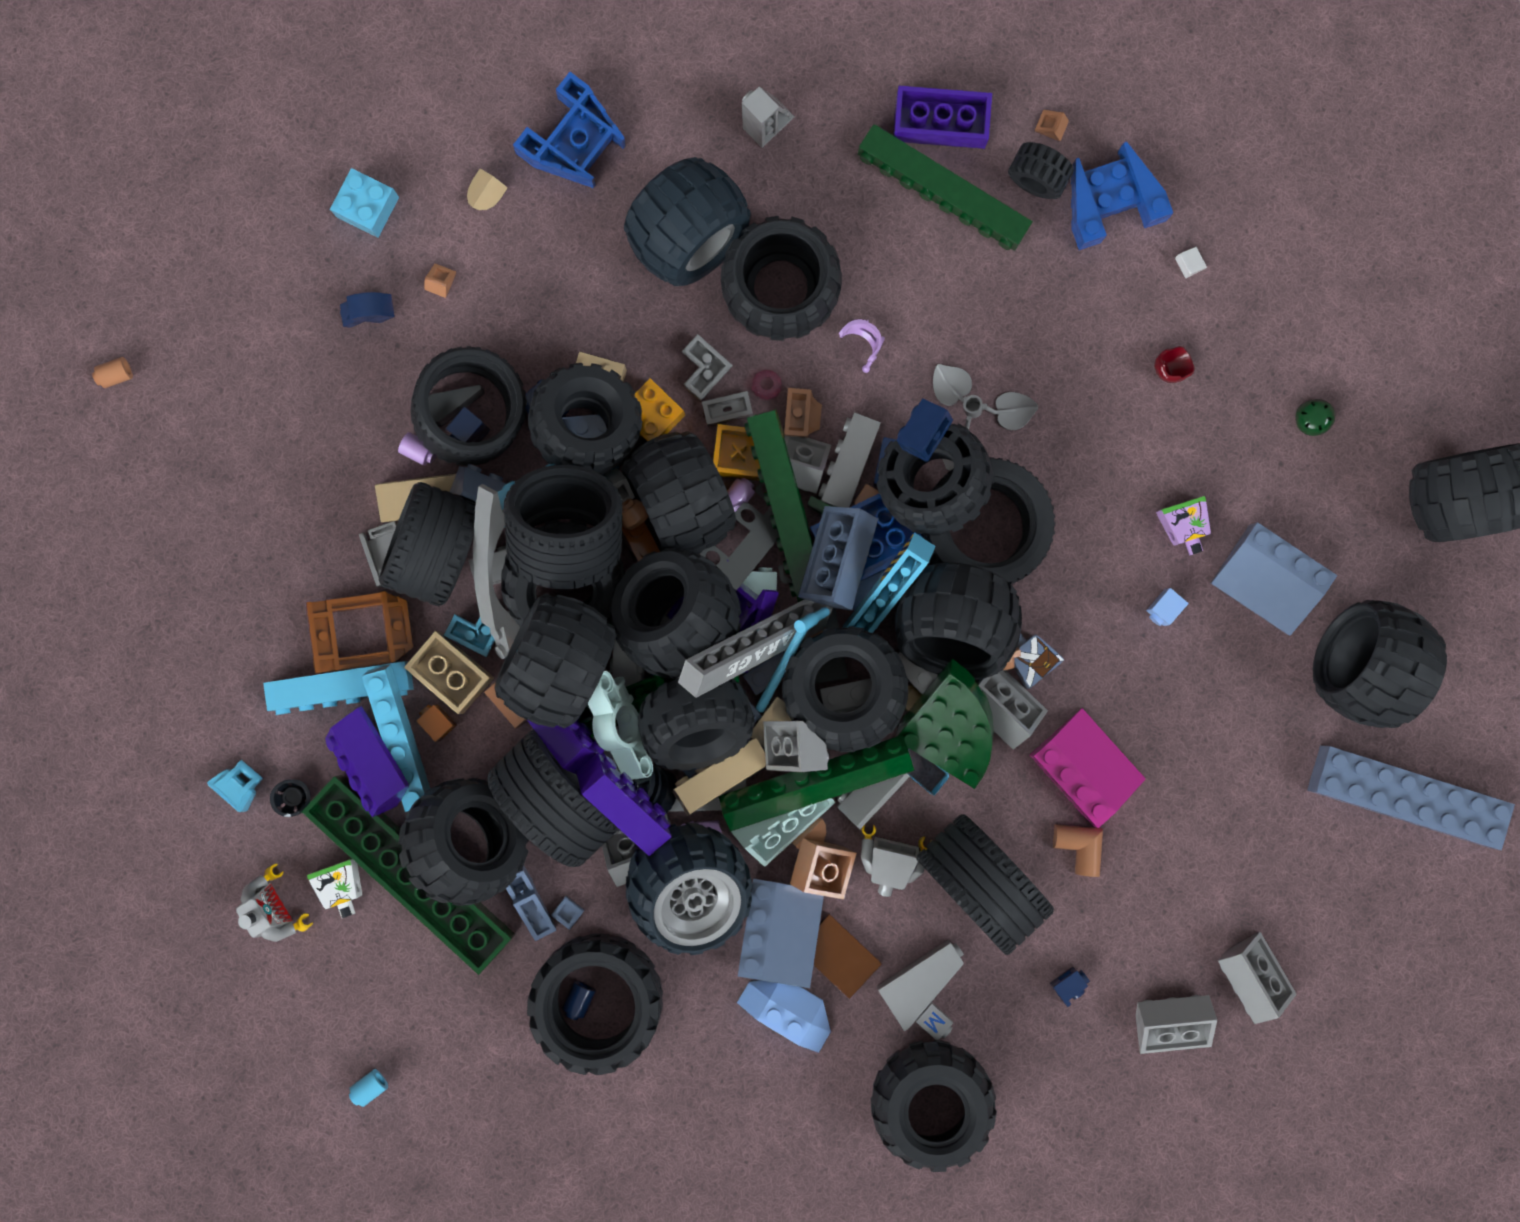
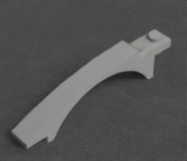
(487, 528)

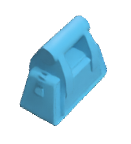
(233, 788)

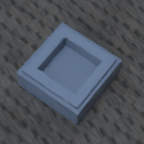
(567, 912)

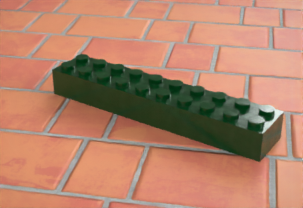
(373, 844)

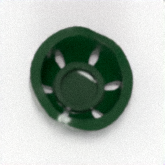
(1315, 416)

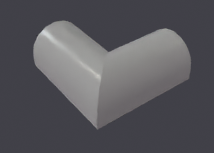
(711, 367)

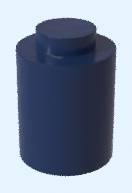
(578, 1000)

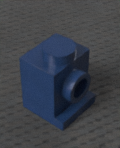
(1070, 985)

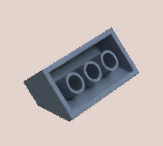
(838, 557)

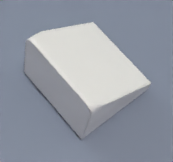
(1190, 262)

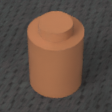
(112, 372)

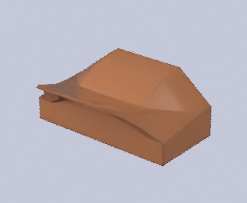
(802, 413)

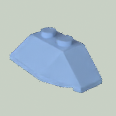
(788, 1011)

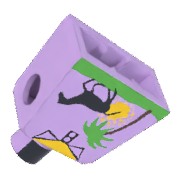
(1186, 523)

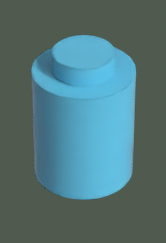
(368, 1088)

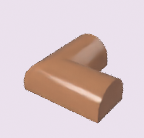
(1086, 842)

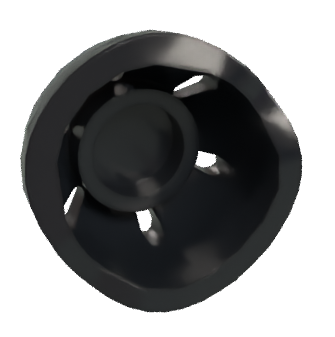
(291, 796)

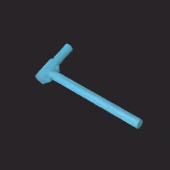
(801, 627)

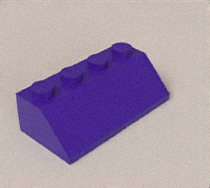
(367, 762)

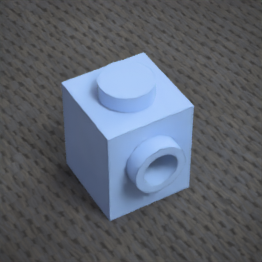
(1166, 607)

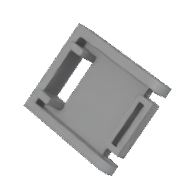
(377, 547)

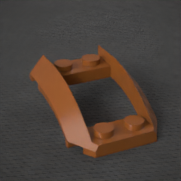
(324, 637)

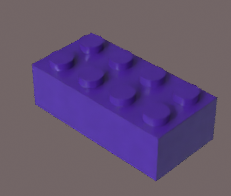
(942, 117)
(569, 745)
(623, 803)

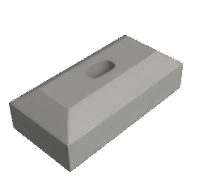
(738, 402)

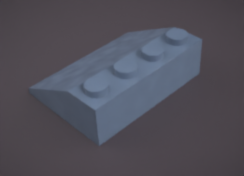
(1273, 578)
(780, 934)

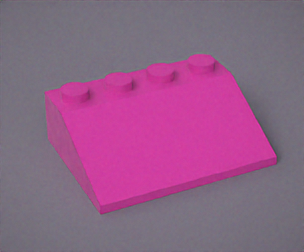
(1088, 768)

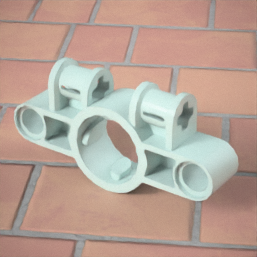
(611, 702)

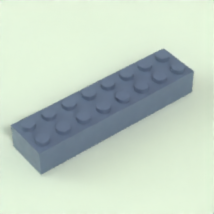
(1411, 797)

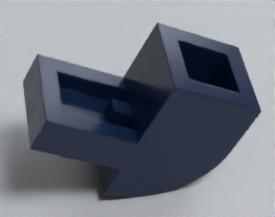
(366, 308)

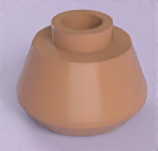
(633, 513)

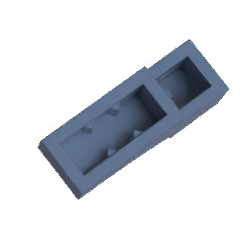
(530, 905)

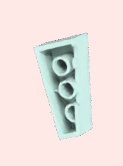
(772, 836)

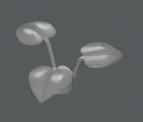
(953, 383)

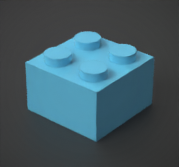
(364, 202)

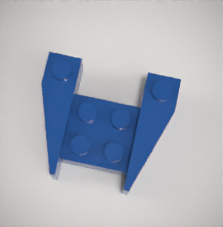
(576, 139)
(1112, 191)

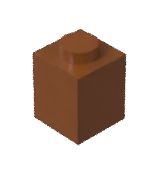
(436, 722)

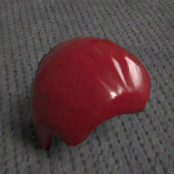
(1174, 365)

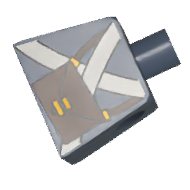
(1035, 661)

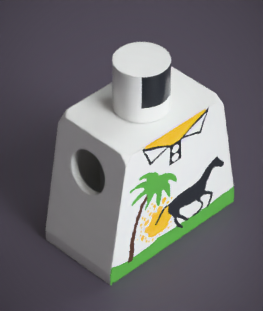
(338, 886)

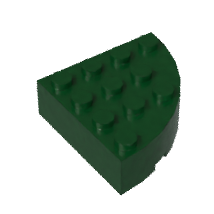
(952, 725)

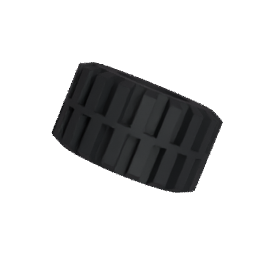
(1040, 170)

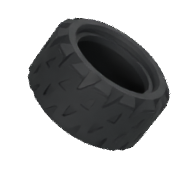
(578, 1052)

